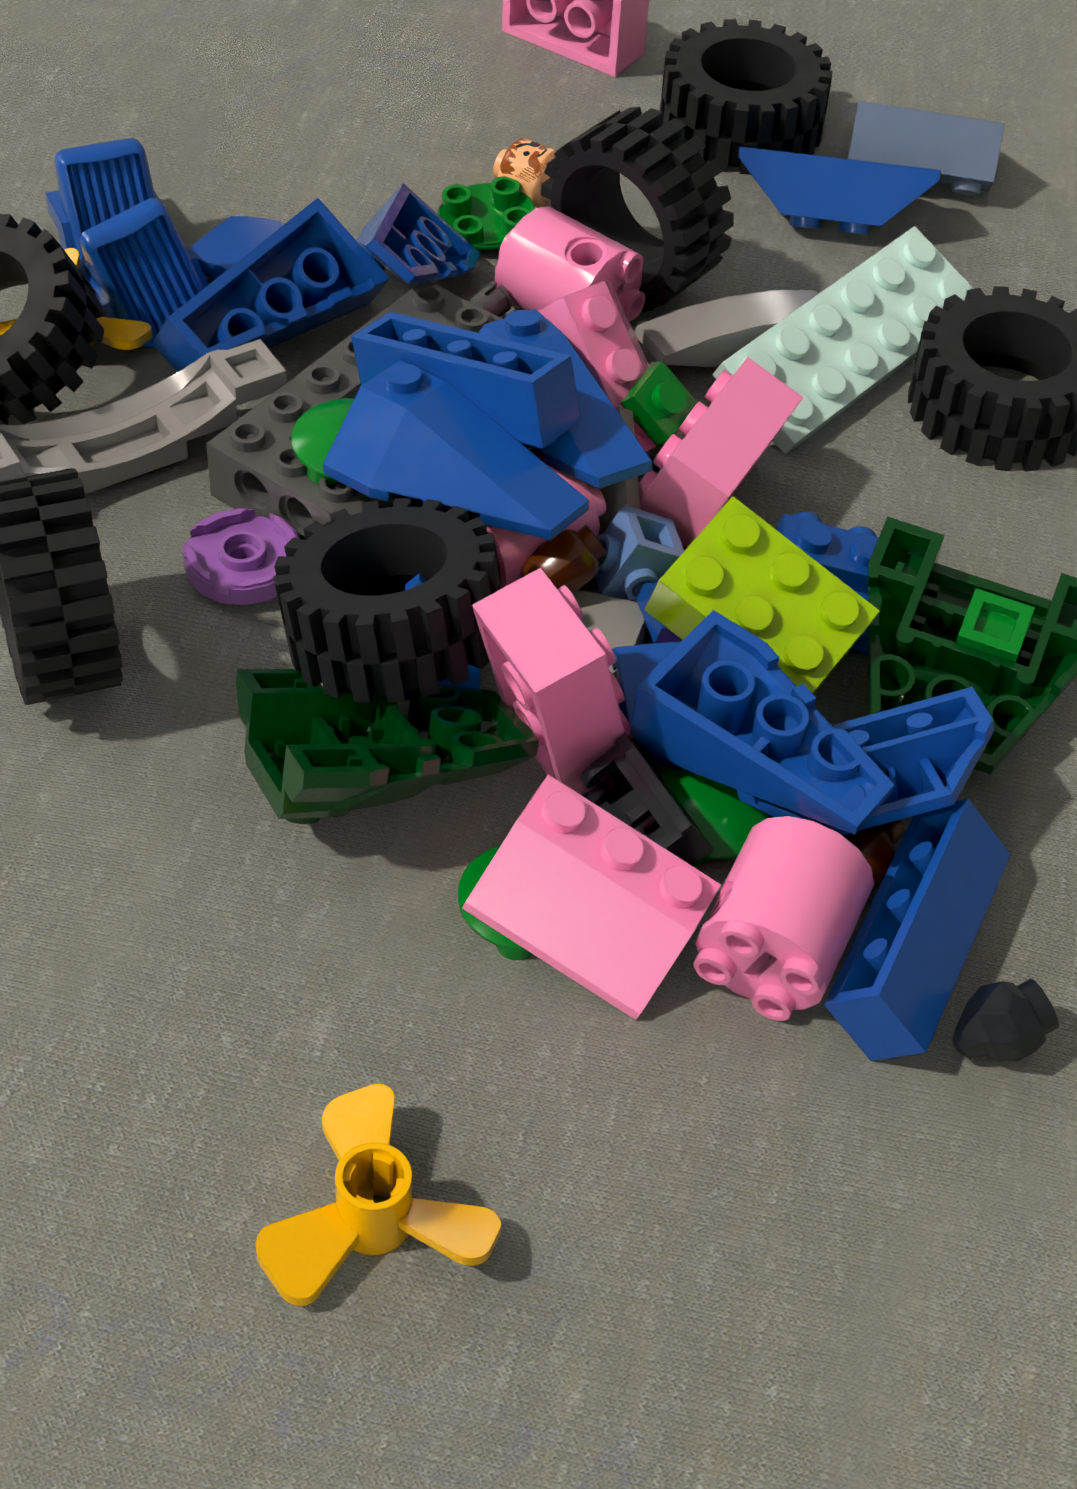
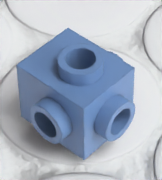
(638, 550)

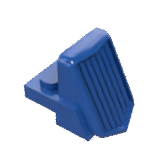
(97, 185)
(140, 265)

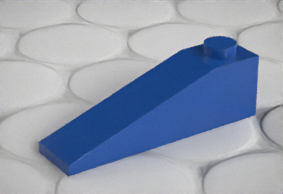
(416, 241)
(432, 443)
(600, 445)
(741, 721)

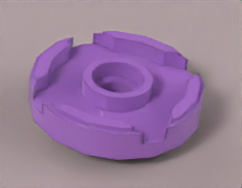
(235, 555)

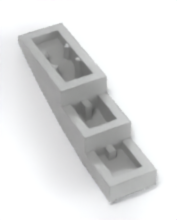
(717, 328)

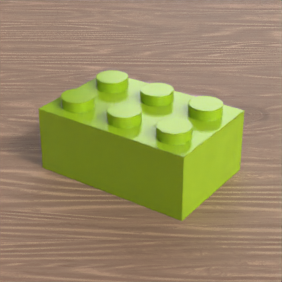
(766, 588)

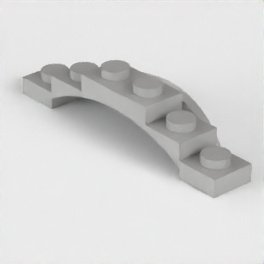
(146, 427)

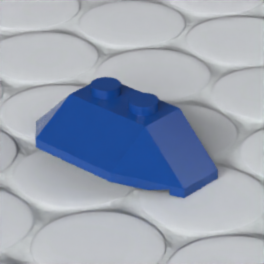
(835, 187)
(921, 748)

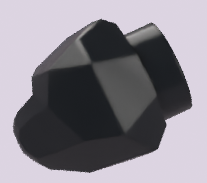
(1005, 1021)

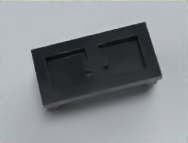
(644, 800)

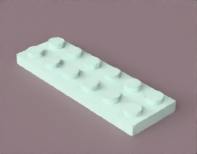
(853, 332)

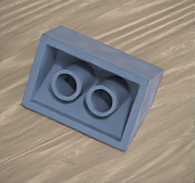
(956, 145)

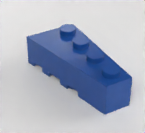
(277, 291)

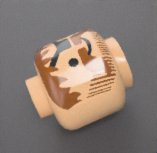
(526, 163)

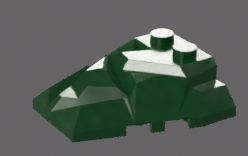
(918, 628)
(342, 755)

